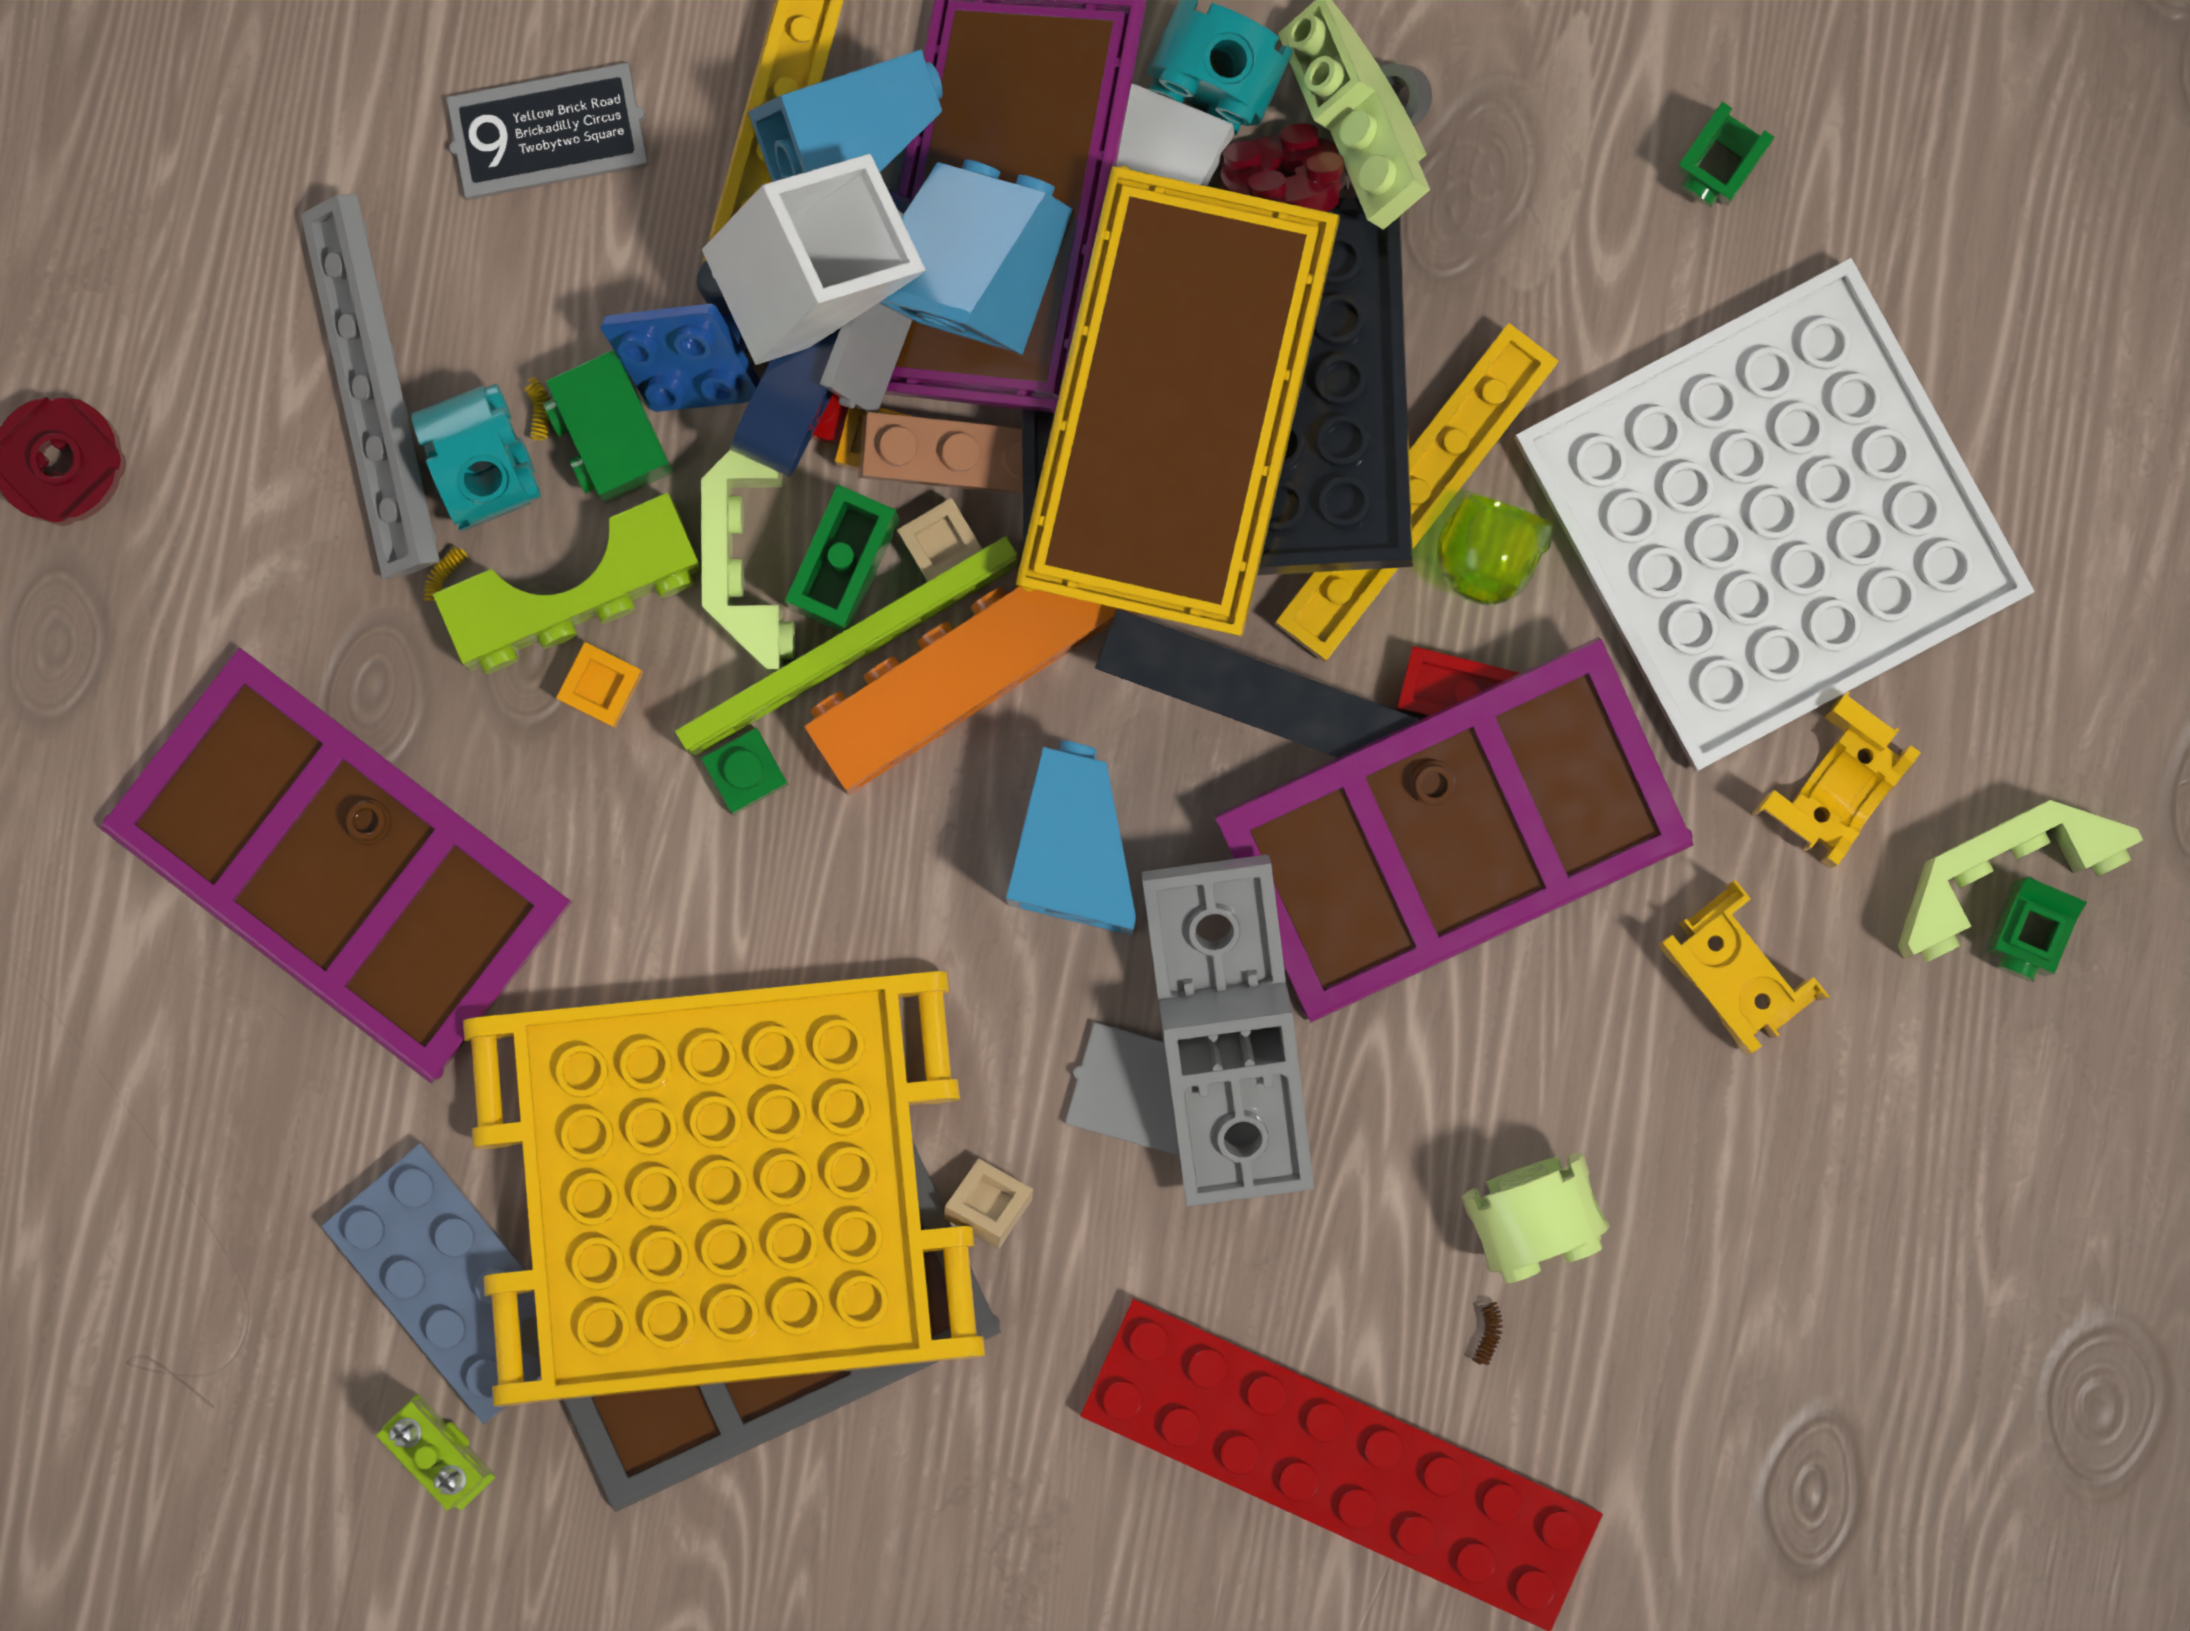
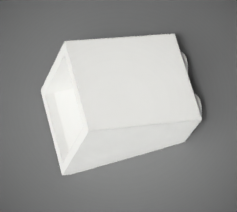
(811, 256)

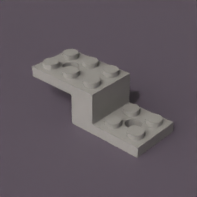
(1228, 1030)

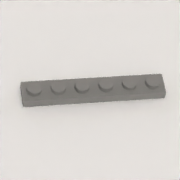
(370, 386)

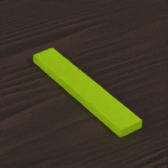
(848, 647)

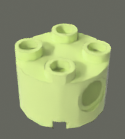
(1537, 1216)

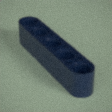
(789, 401)

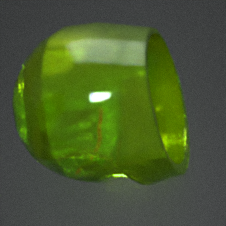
(1491, 549)

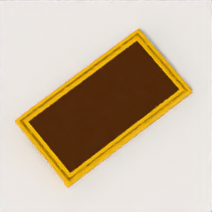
(1177, 400)

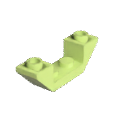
(754, 627)
(2082, 837)

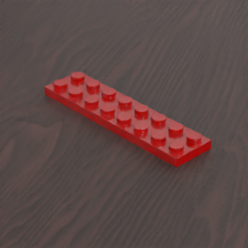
(1341, 1465)

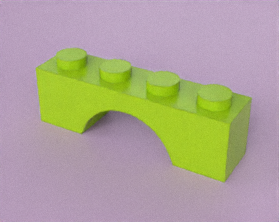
(643, 555)

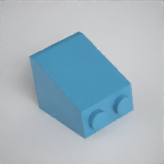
(849, 117)
(982, 253)
(1072, 845)

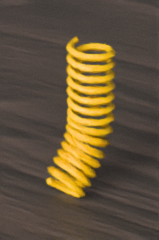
(534, 394)
(442, 570)

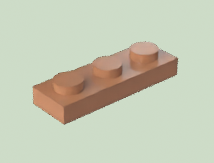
(941, 453)

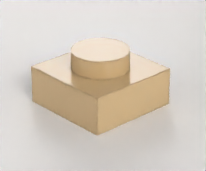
(939, 539)
(988, 1203)

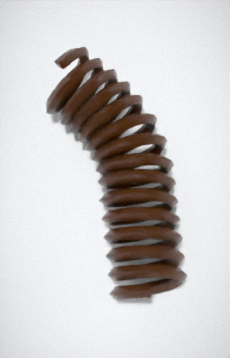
(1491, 1339)

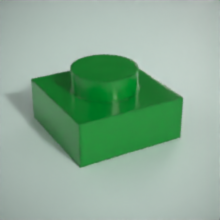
(744, 771)

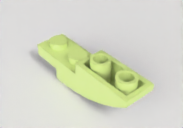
(1360, 110)

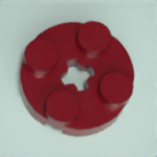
(1287, 168)
(95, 460)

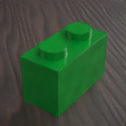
(607, 427)
(842, 559)

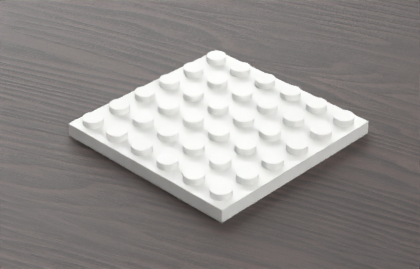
(1773, 514)

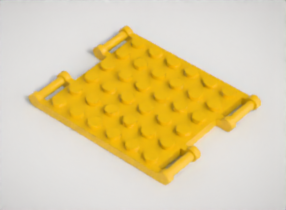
(721, 1188)

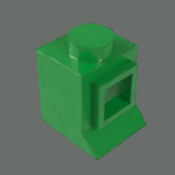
(1735, 138)
(2042, 900)

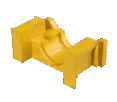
(1842, 784)
(1736, 972)

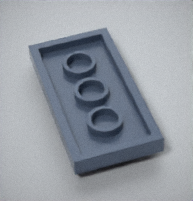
(426, 1260)

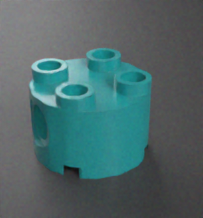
(1241, 47)
(476, 456)

